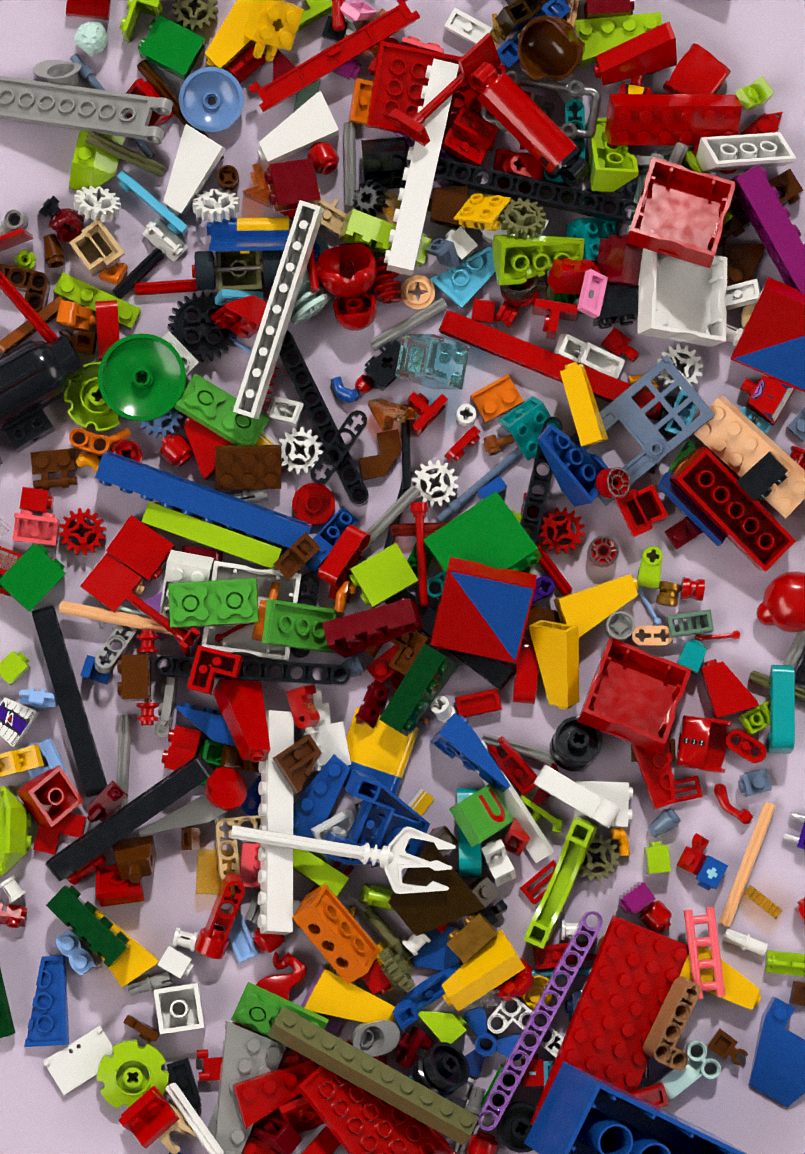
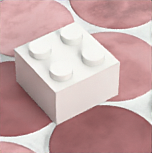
(179, 1008)

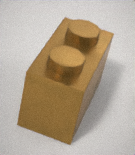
(471, 937)

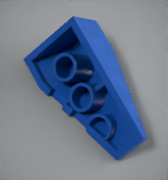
(571, 465)
(461, 741)

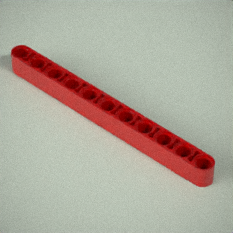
(536, 358)

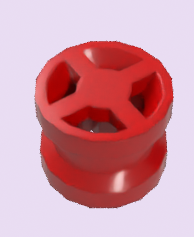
(506, 314)

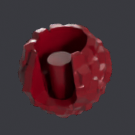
(67, 224)

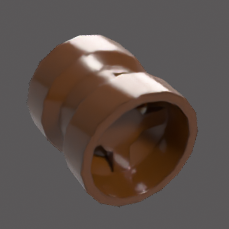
(226, 174)

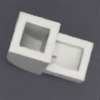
(497, 862)

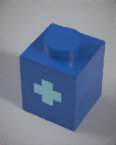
(711, 873)

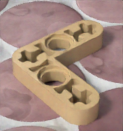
(237, 821)

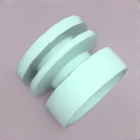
(307, 302)

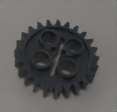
(203, 346)

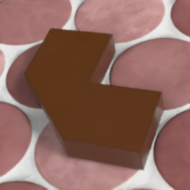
(379, 465)

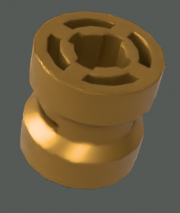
(668, 594)

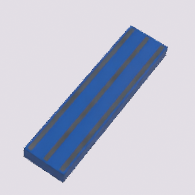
(690, 509)

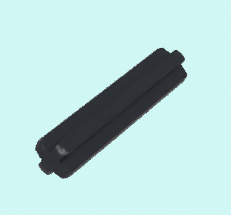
(138, 273)

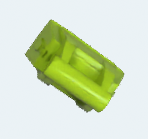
(376, 896)

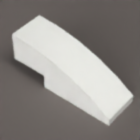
(589, 355)

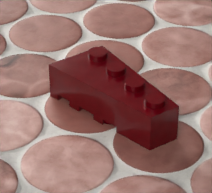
(372, 627)

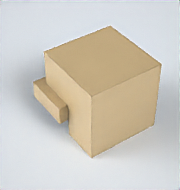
(96, 247)

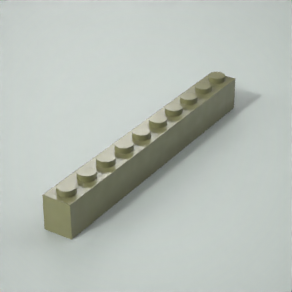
(373, 1076)

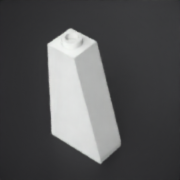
(299, 131)
(192, 168)

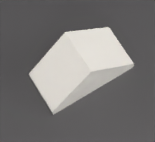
(285, 411)

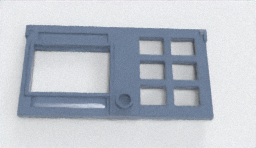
(647, 434)

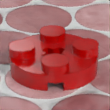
(519, 986)

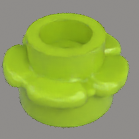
(19, 259)

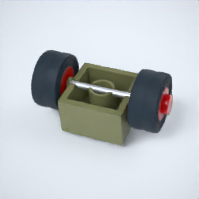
(235, 270)

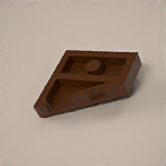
(741, 261)
(298, 761)

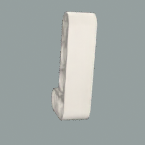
(576, 796)
(517, 1016)

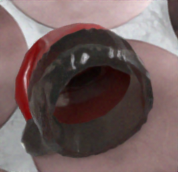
(523, 294)

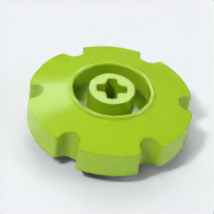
(84, 406)
(132, 1058)

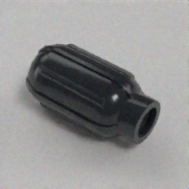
(35, 378)

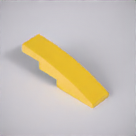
(20, 760)

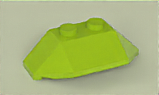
(92, 165)
(13, 830)

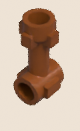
(492, 444)

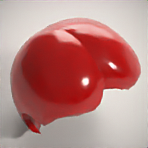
(346, 269)
(784, 603)

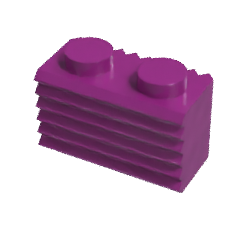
(636, 898)

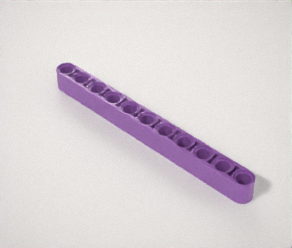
(539, 1031)

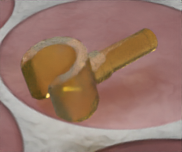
(497, 32)

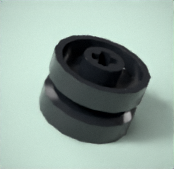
(575, 745)
(441, 1069)
(507, 1126)

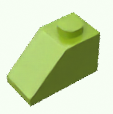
(444, 1024)

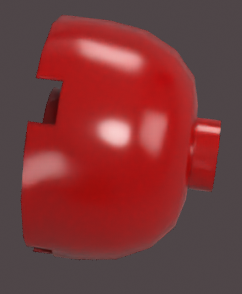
(356, 311)

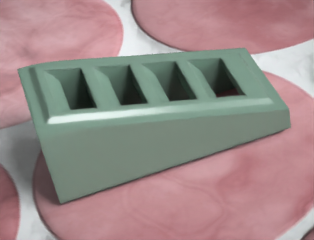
(707, 621)

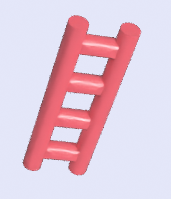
(711, 941)

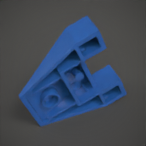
(378, 818)
(778, 1056)

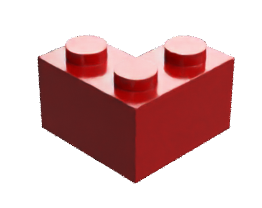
(208, 664)
(183, 747)

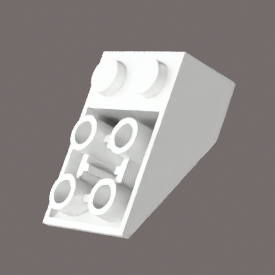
(184, 568)

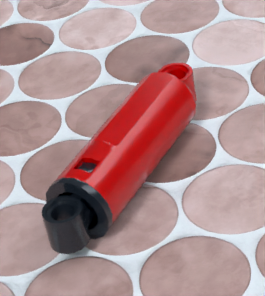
(528, 124)

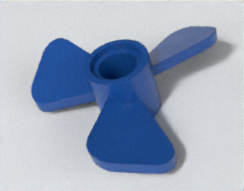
(477, 1020)

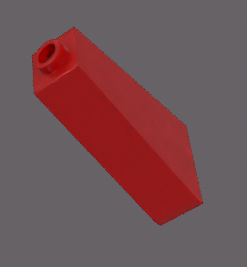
(638, 56)
(245, 716)

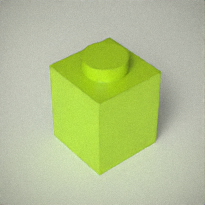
(13, 667)
(657, 858)

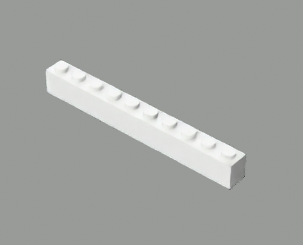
(420, 174)
(279, 309)
(276, 816)

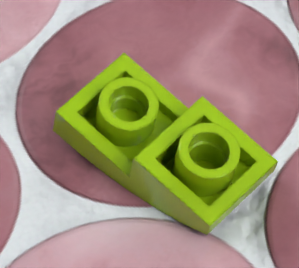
(756, 718)

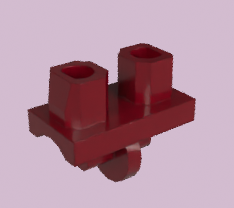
(409, 1045)

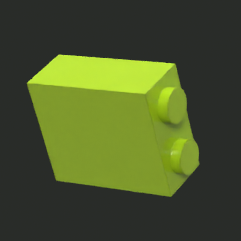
(383, 576)

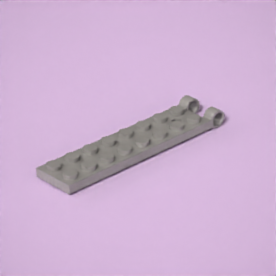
(81, 108)

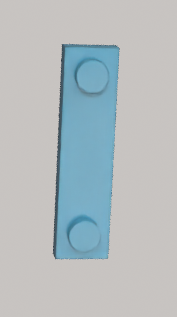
(174, 223)

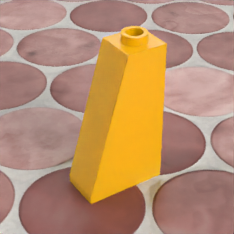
(230, 38)
(583, 405)
(595, 603)
(558, 661)
(133, 961)
(482, 972)
(737, 987)
(347, 1001)

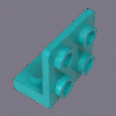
(526, 425)

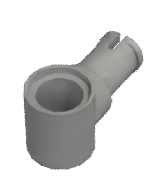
(7, 225)

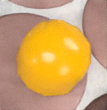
(535, 991)

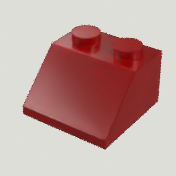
(50, 796)

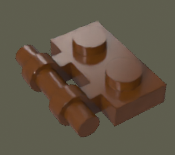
(54, 462)

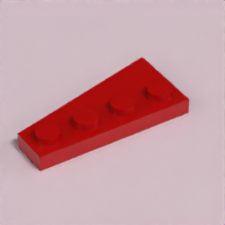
(657, 774)
(270, 1090)

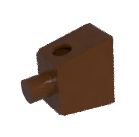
(446, 204)
(135, 858)

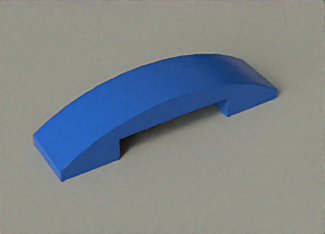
(509, 50)
(420, 997)

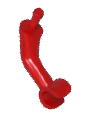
(721, 793)

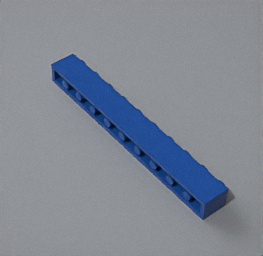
(200, 500)

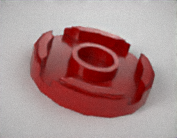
(313, 504)
(226, 789)

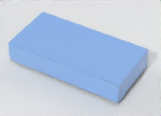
(242, 940)

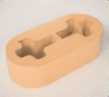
(651, 641)

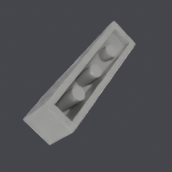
(194, 813)

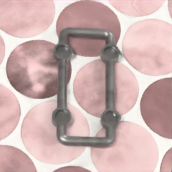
(574, 89)

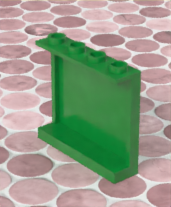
(485, 535)

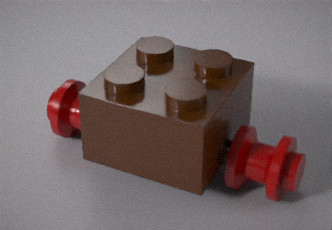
(136, 678)

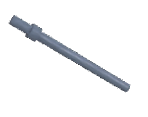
(87, 74)
(456, 504)

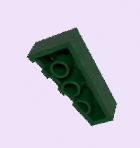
(418, 689)
(89, 925)

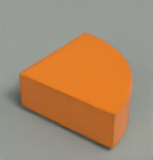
(114, 274)

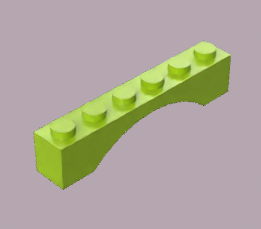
(564, 876)

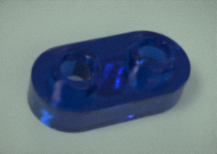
(252, 794)

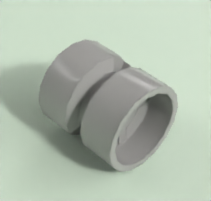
(619, 626)

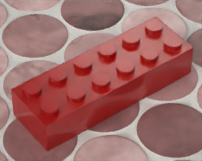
(670, 118)
(732, 509)

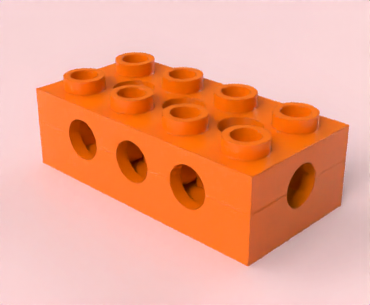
(341, 930)

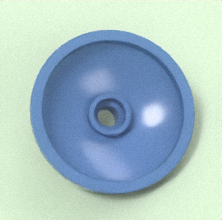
(207, 84)

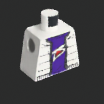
(15, 721)

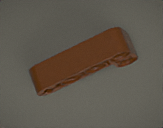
(27, 284)

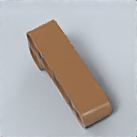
(682, 997)

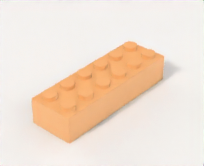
(743, 444)

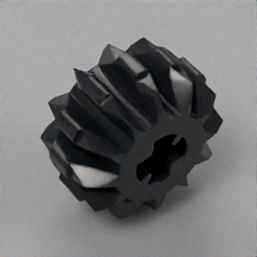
(378, 198)

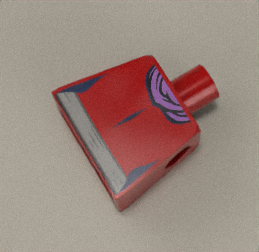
(767, 397)

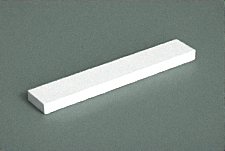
(538, 845)

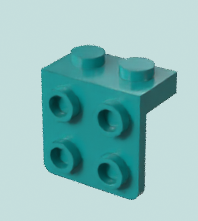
(592, 231)

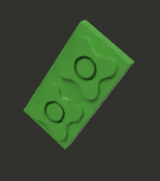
(214, 410)
(213, 603)
(296, 625)
(260, 1008)

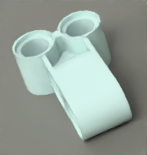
(678, 1080)

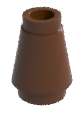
(53, 252)

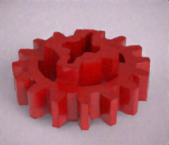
(81, 522)
(570, 536)

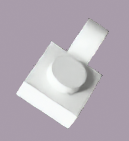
(322, 708)

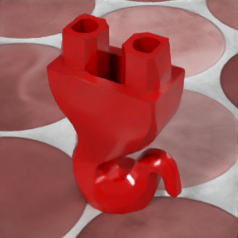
(283, 983)

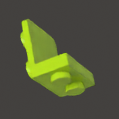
(128, 23)

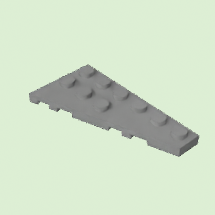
(244, 1057)

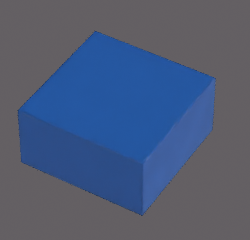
(495, 485)

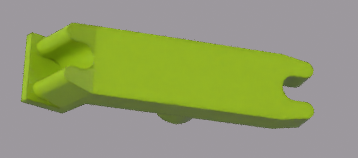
(538, 812)

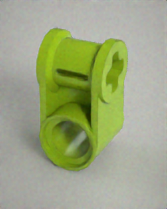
(650, 572)

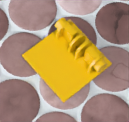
(482, 211)

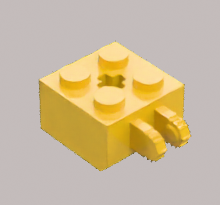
(272, 24)

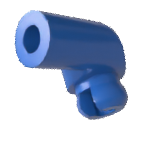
(342, 393)

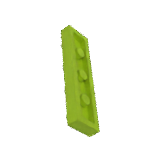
(86, 295)

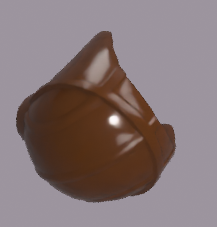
(549, 48)

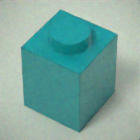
(692, 655)

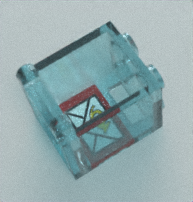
(432, 361)

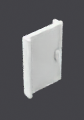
(82, 1061)

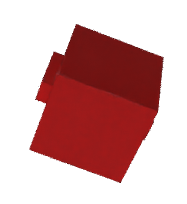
(641, 510)

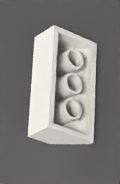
(743, 152)

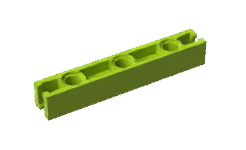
(211, 535)

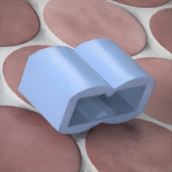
(79, 957)

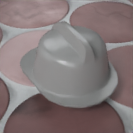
(58, 72)
(376, 1037)

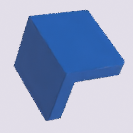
(91, 673)

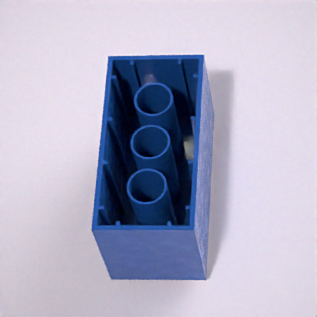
(599, 1118)

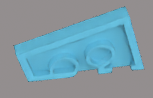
(467, 278)

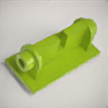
(785, 963)

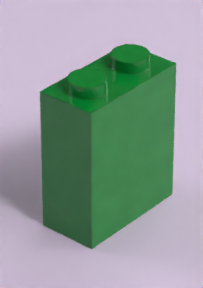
(171, 47)
(32, 576)

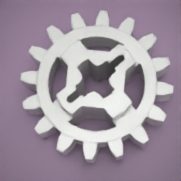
(97, 203)
(216, 205)
(692, 361)
(307, 444)
(444, 489)

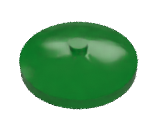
(142, 377)

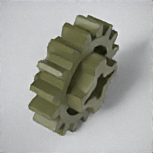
(203, 10)
(522, 218)
(589, 866)
(396, 969)

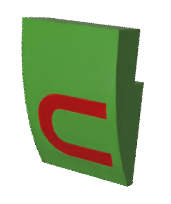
(481, 815)

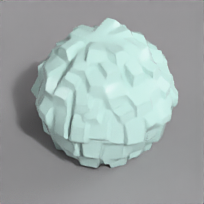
(91, 38)

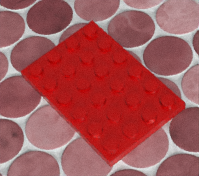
(400, 82)

